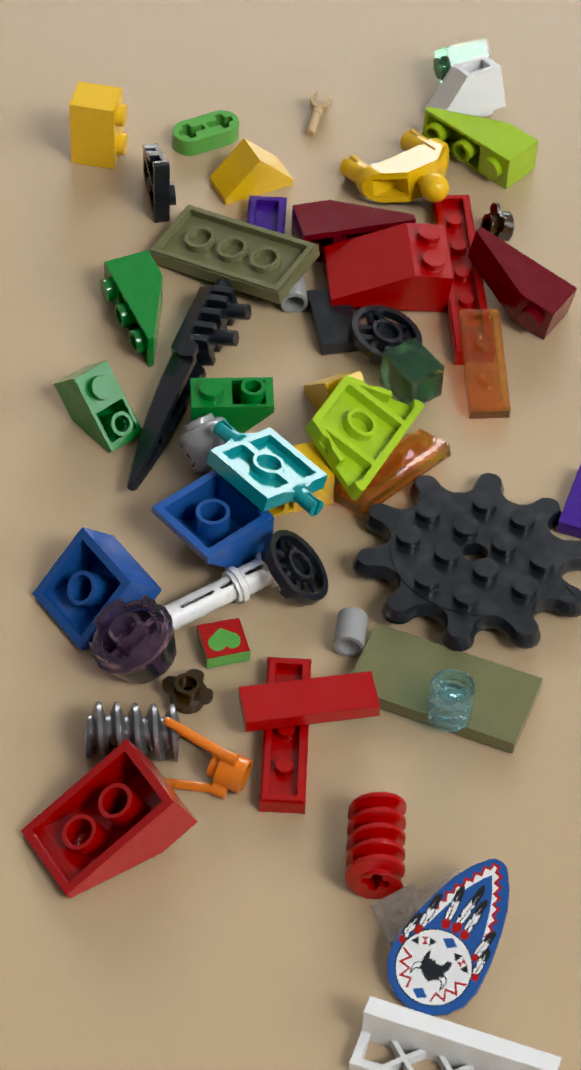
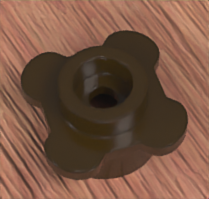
(499, 222)
(188, 700)

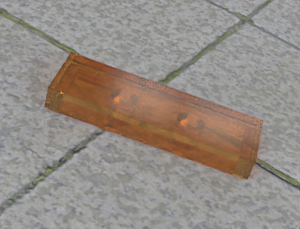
(484, 364)
(403, 466)

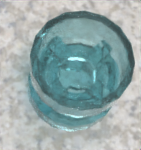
(450, 700)

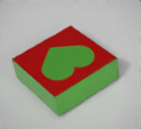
(223, 643)

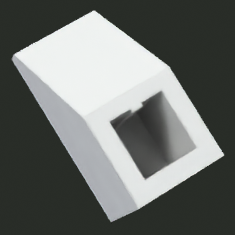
(471, 88)

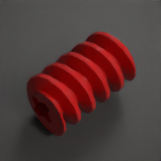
(375, 844)

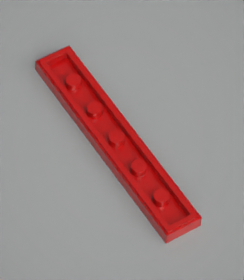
(468, 285)

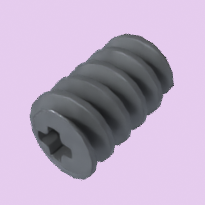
(140, 730)

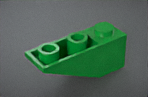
(136, 293)

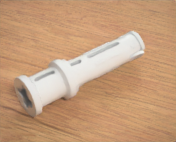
(234, 586)

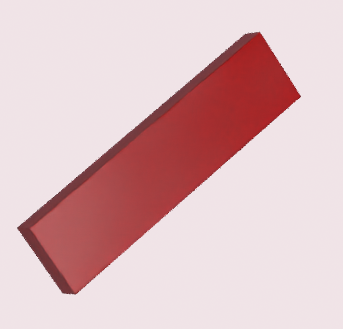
(285, 749)

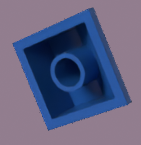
(216, 521)
(89, 578)

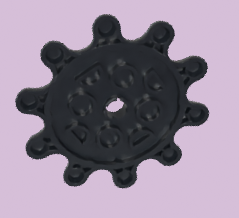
(501, 591)

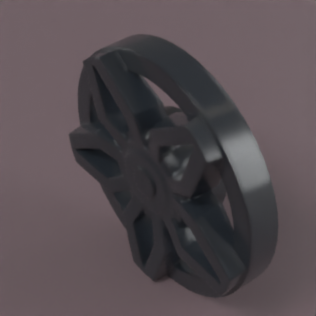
(381, 332)
(295, 567)

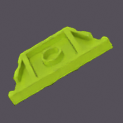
(360, 430)

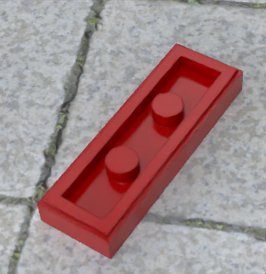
(308, 701)

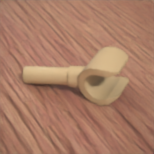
(317, 111)

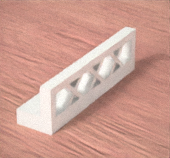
(440, 1042)

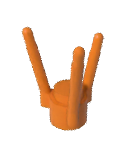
(226, 767)

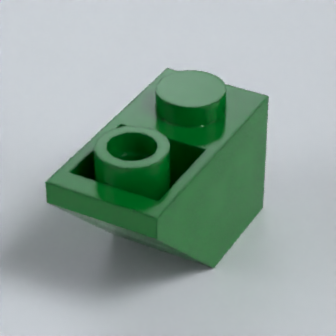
(237, 399)
(99, 405)

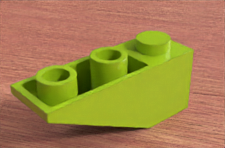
(484, 144)

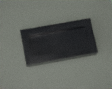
(330, 323)

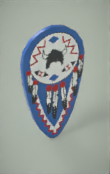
(451, 941)

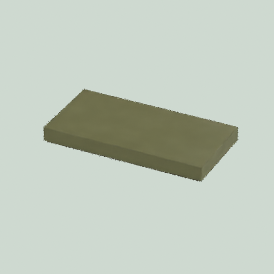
(234, 250)
(403, 673)

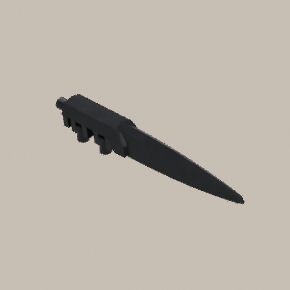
(193, 347)

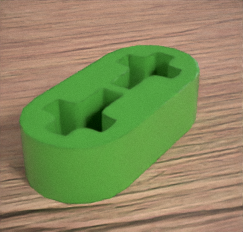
(205, 133)

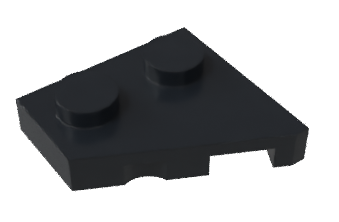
(157, 179)

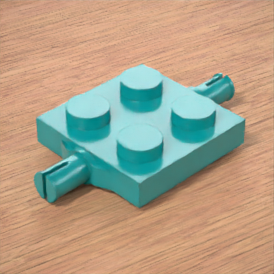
(266, 469)

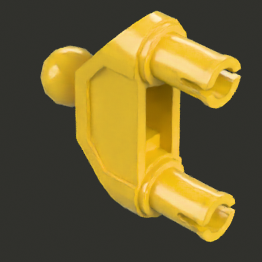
(405, 176)

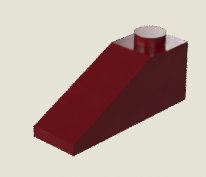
(338, 221)
(521, 285)

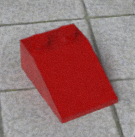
(391, 268)
(108, 821)

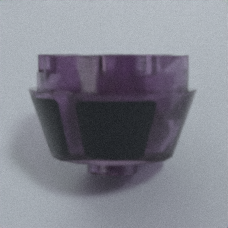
(134, 640)

